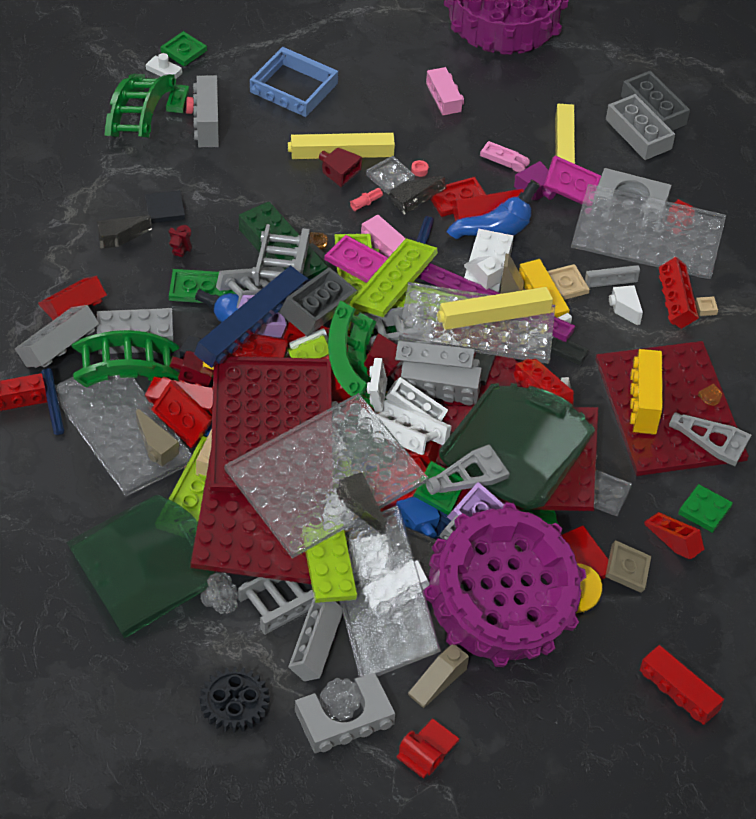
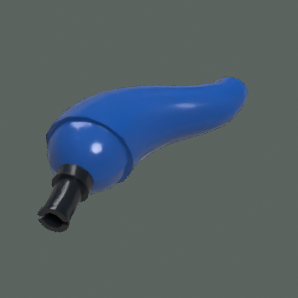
(507, 218)
(222, 305)

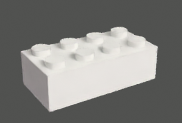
(491, 244)

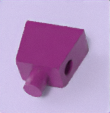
(538, 173)

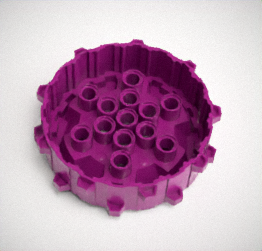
(506, 24)
(542, 556)

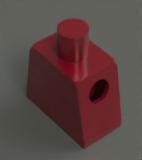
(340, 165)
(383, 349)
(191, 369)

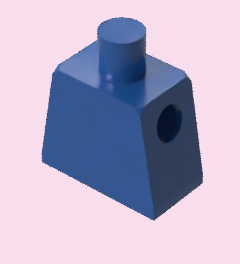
(419, 516)

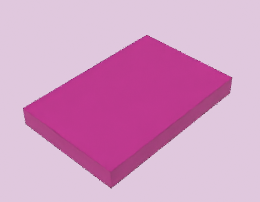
(569, 179)
(355, 258)

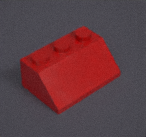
(81, 293)

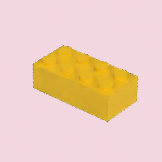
(646, 391)

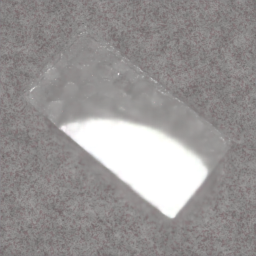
(648, 230)
(511, 338)
(109, 425)
(390, 616)

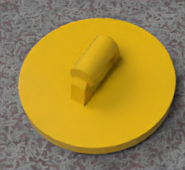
(590, 589)

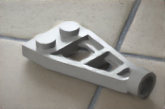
(732, 448)
(486, 459)

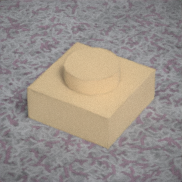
(706, 306)

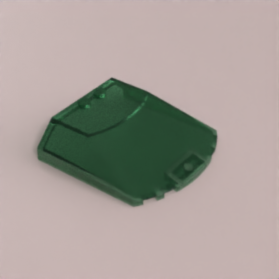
(530, 433)
(142, 562)

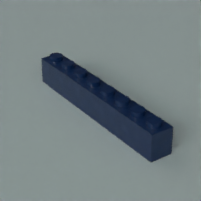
(249, 318)

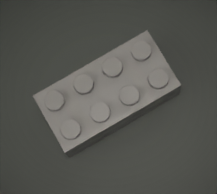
(206, 111)
(640, 127)
(144, 320)
(57, 336)
(444, 381)

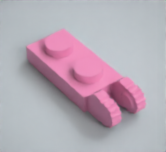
(504, 156)

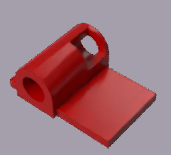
(427, 748)

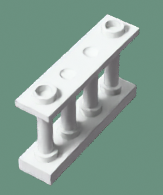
(412, 427)

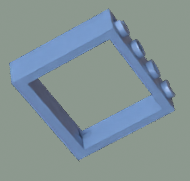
(299, 63)

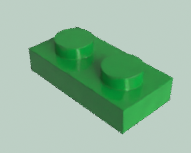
(177, 99)

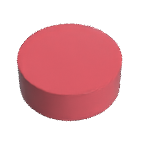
(189, 105)
(419, 168)

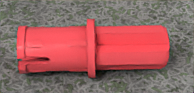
(366, 199)

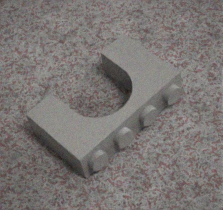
(634, 184)
(326, 733)

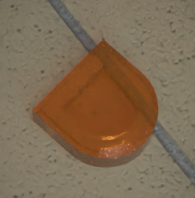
(319, 240)
(710, 395)

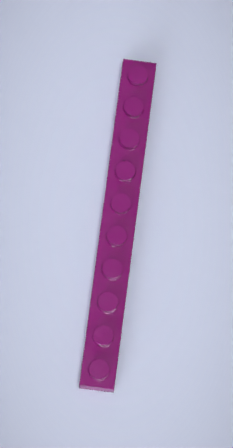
(447, 279)

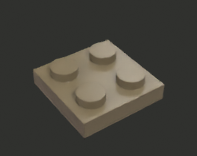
(628, 566)

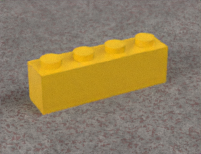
(536, 276)

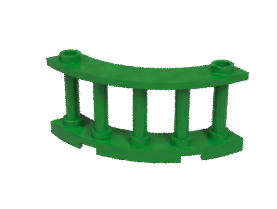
(129, 89)
(349, 365)
(124, 367)

